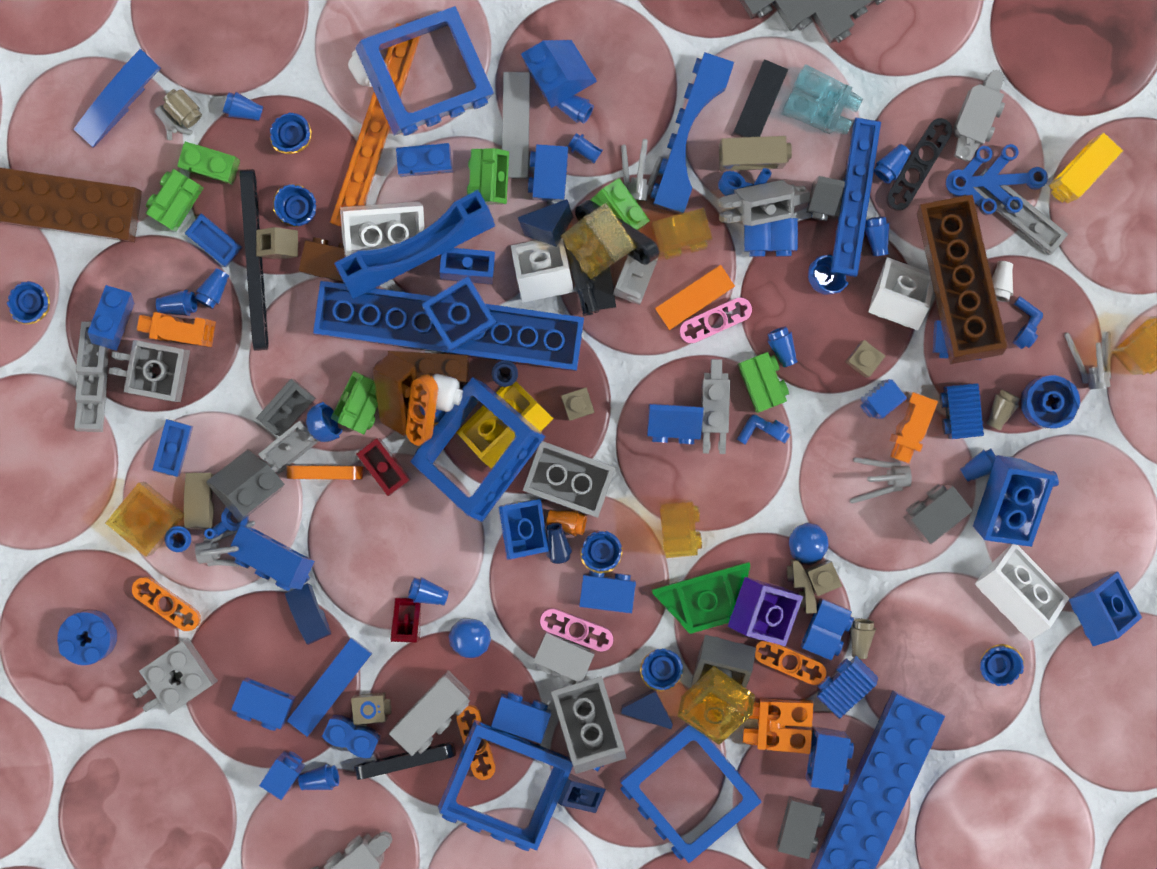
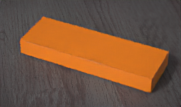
(694, 297)

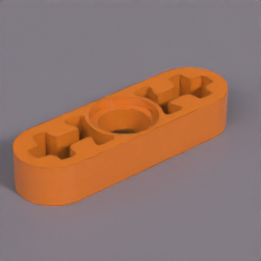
(423, 392)
(324, 472)
(154, 586)
(805, 676)
(488, 759)

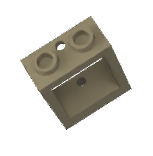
(754, 153)

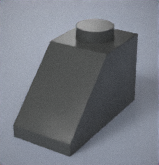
(824, 197)

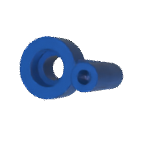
(732, 180)
(1027, 334)
(776, 430)
(225, 524)

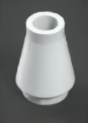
(1003, 281)

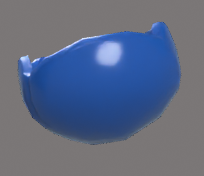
(821, 278)
(321, 425)
(808, 543)
(469, 638)

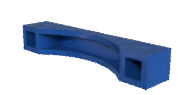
(710, 82)
(372, 268)

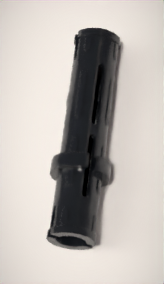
(584, 286)

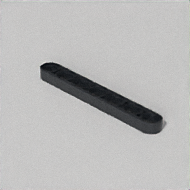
(254, 264)

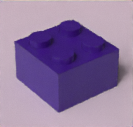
(765, 611)

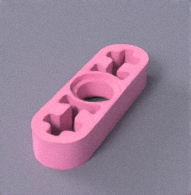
(730, 306)
(580, 640)

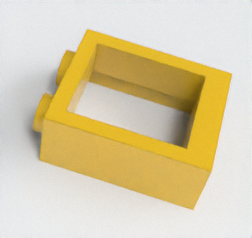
(1085, 168)

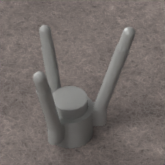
(638, 186)
(1100, 375)
(897, 476)
(209, 552)

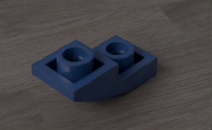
(307, 615)

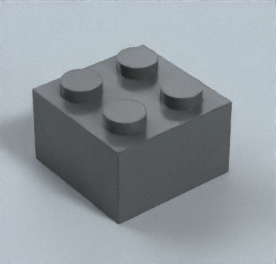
(937, 513)

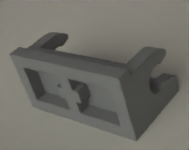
(286, 407)

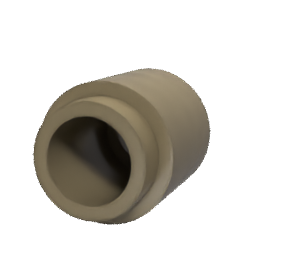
(182, 108)

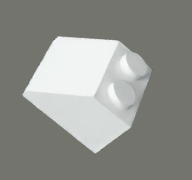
(541, 270)
(902, 294)

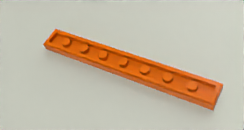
(374, 133)

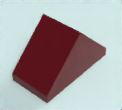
(406, 621)

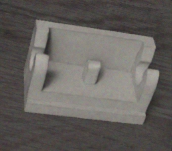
(634, 280)
(288, 447)

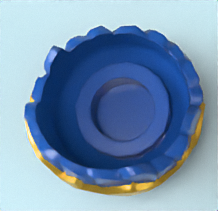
(290, 133)
(294, 205)
(28, 302)
(601, 552)
(1001, 665)
(661, 669)

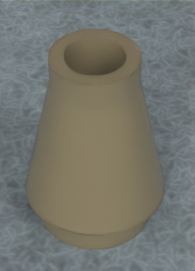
(1003, 408)
(862, 634)

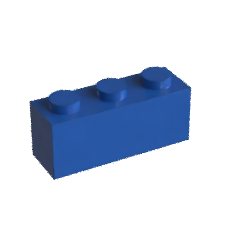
(271, 558)

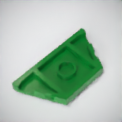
(704, 599)

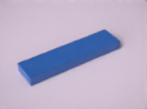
(329, 687)

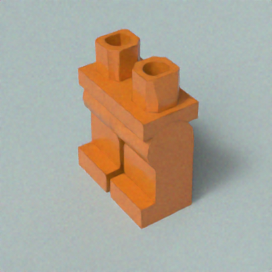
(166, 328)
(913, 426)
(772, 729)

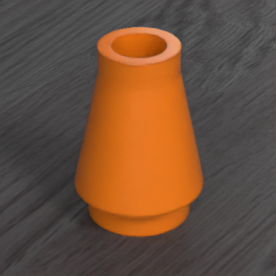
(572, 521)

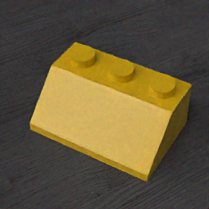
(490, 435)

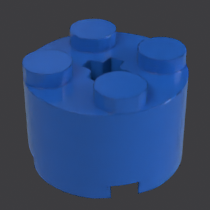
(1063, 409)
(73, 644)

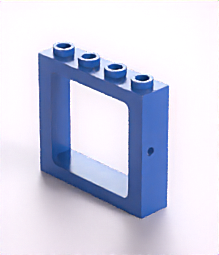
(385, 90)
(505, 470)
(634, 777)
(500, 830)

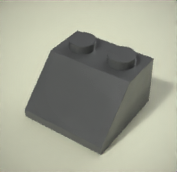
(245, 484)
(727, 656)

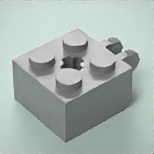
(140, 378)
(161, 678)
(362, 853)

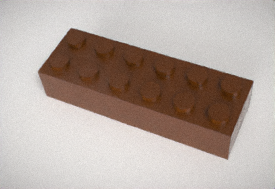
(69, 205)
(961, 279)

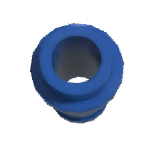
(585, 148)

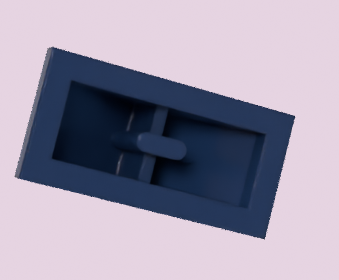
(547, 223)
(649, 709)
(581, 794)

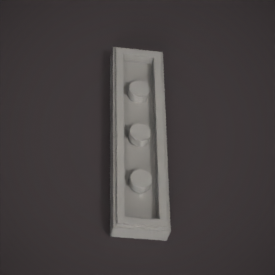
(516, 122)
(1028, 220)

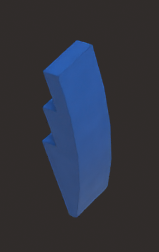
(116, 98)

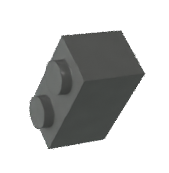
(800, 827)

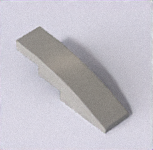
(91, 383)

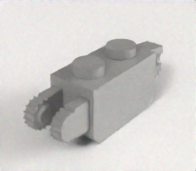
(977, 115)
(763, 203)
(715, 400)

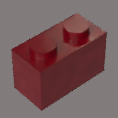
(383, 466)

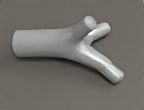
(169, 123)

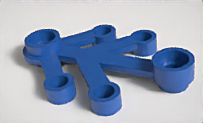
(992, 181)

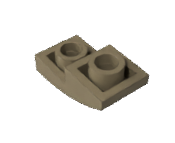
(197, 501)
(800, 579)

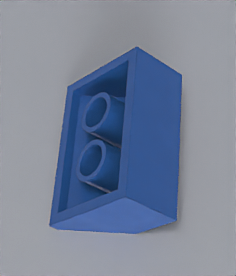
(1013, 501)

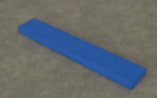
(855, 197)

